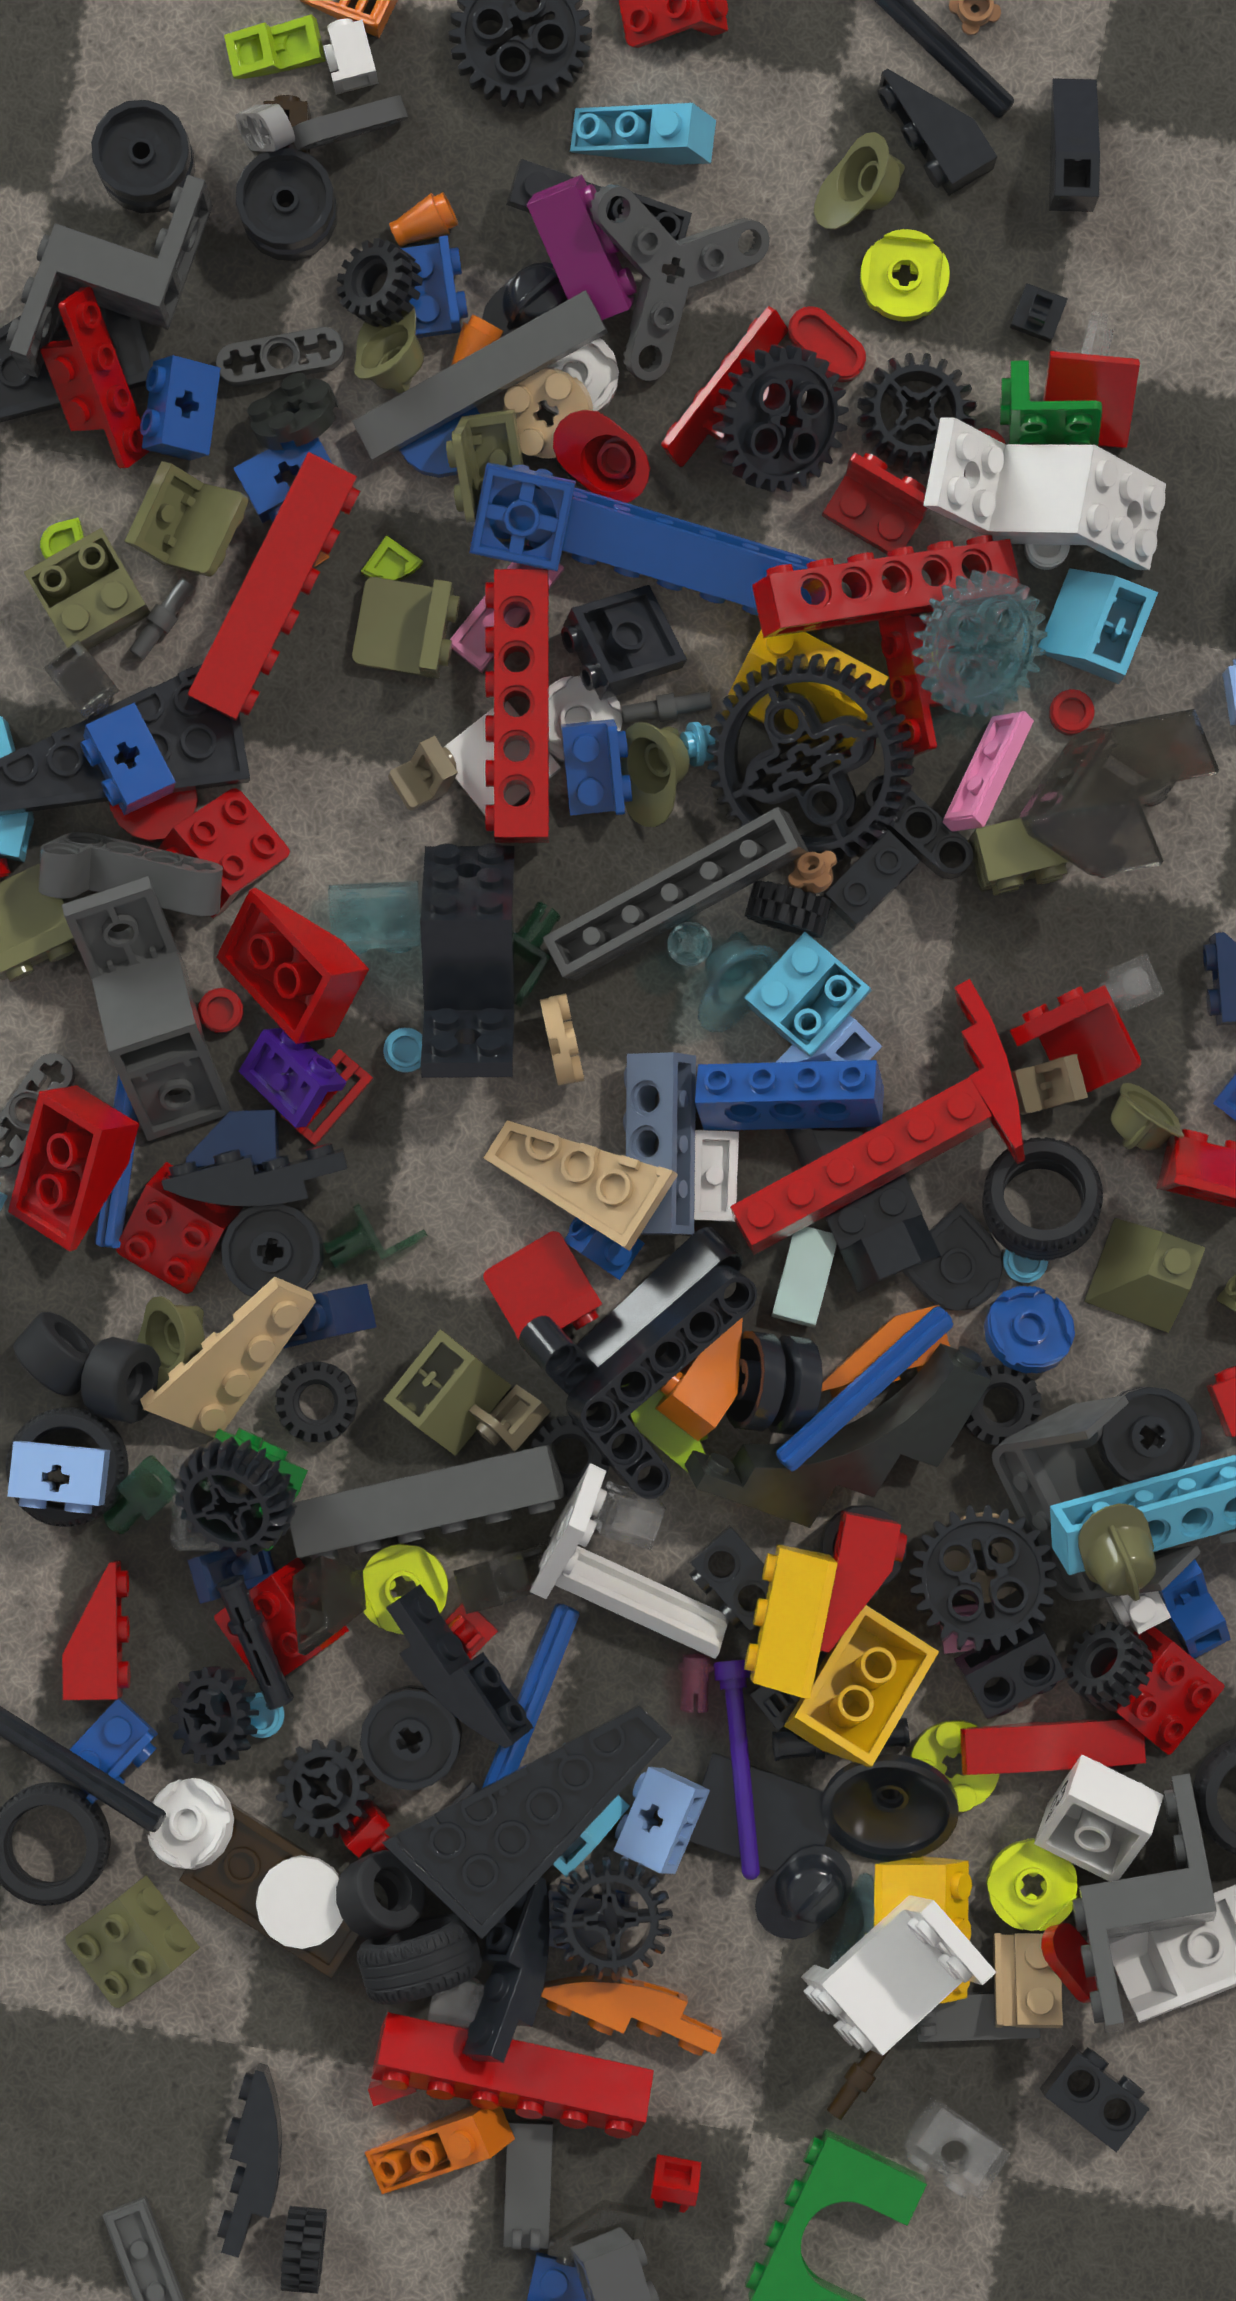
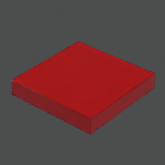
(1096, 379)

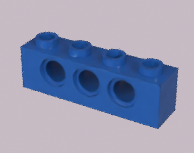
(789, 1095)

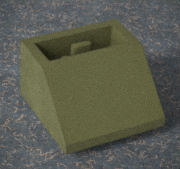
(87, 591)
(1009, 856)
(443, 1388)

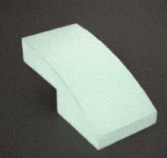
(804, 1276)

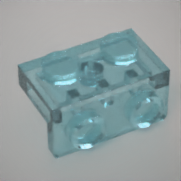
(376, 915)

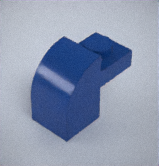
(1194, 1613)

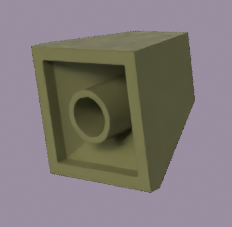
(1144, 1274)

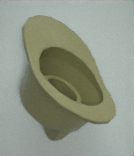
(860, 182)
(389, 353)
(655, 766)
(1143, 1119)
(172, 1332)
(1118, 1550)

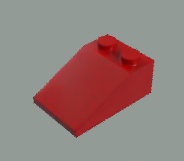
(292, 967)
(70, 1163)
(1199, 1169)
(865, 1559)

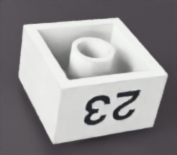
(1099, 1819)

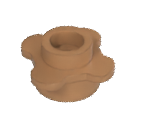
(973, 21)
(816, 879)

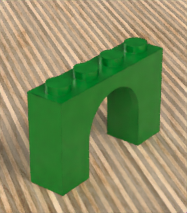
(835, 2174)

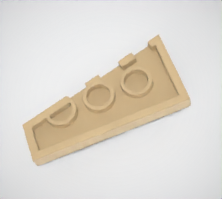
(594, 1185)
(231, 1364)

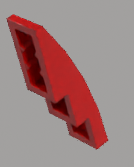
(994, 1074)
(1049, 1746)

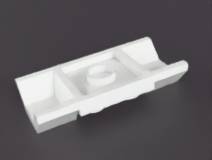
(1178, 1963)

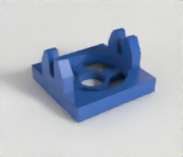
(561, 494)

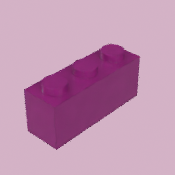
(580, 248)

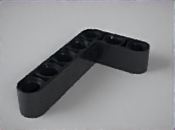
(572, 1363)
(652, 1373)

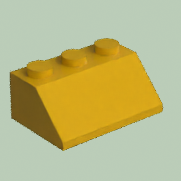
(828, 700)
(791, 1620)
(862, 1688)
(931, 1878)

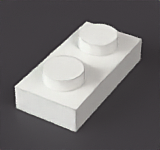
(715, 1174)

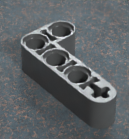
(100, 863)

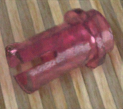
(695, 1680)

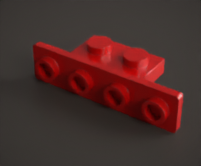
(92, 379)
(697, 421)
(905, 684)

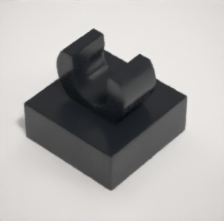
(1038, 313)
(775, 1704)

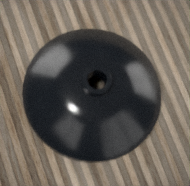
(891, 1809)

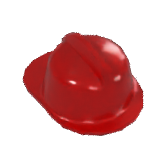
(601, 455)

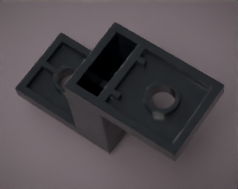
(468, 961)

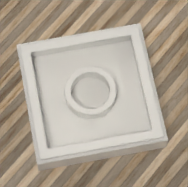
(471, 753)

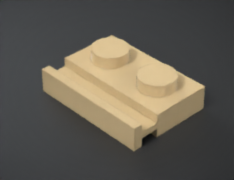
(1024, 1984)

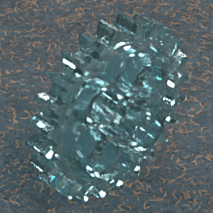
(982, 680)

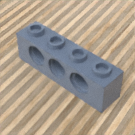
(672, 1122)

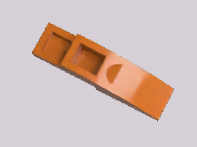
(613, 2004)

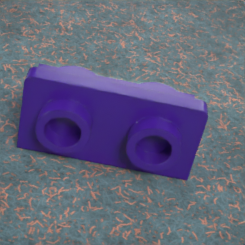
(290, 1075)

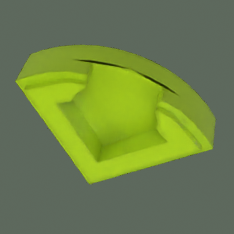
(391, 561)

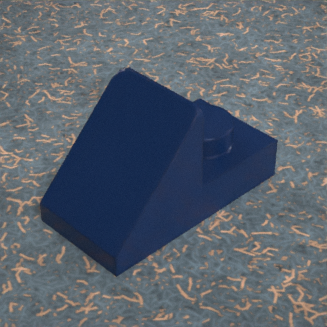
(217, 1566)

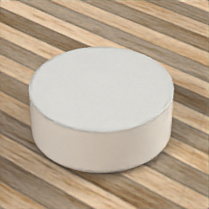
(1046, 556)

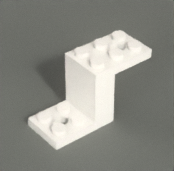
(1045, 494)
(896, 1975)

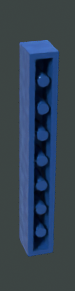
(653, 545)

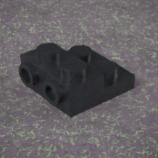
(621, 642)

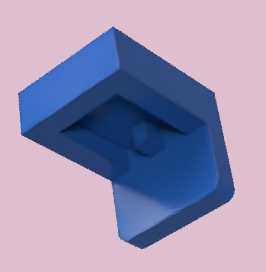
(600, 1248)

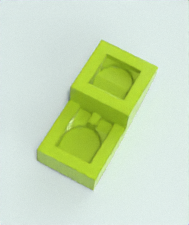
(274, 49)

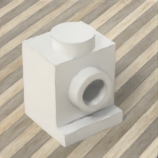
(350, 56)
(1139, 1614)

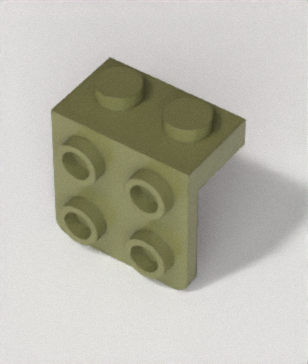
(476, 442)
(186, 521)
(405, 626)
(30, 926)
(131, 1943)

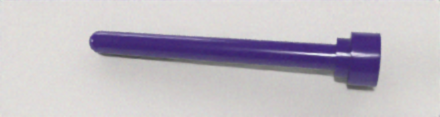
(733, 1680)

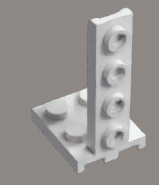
(616, 1586)

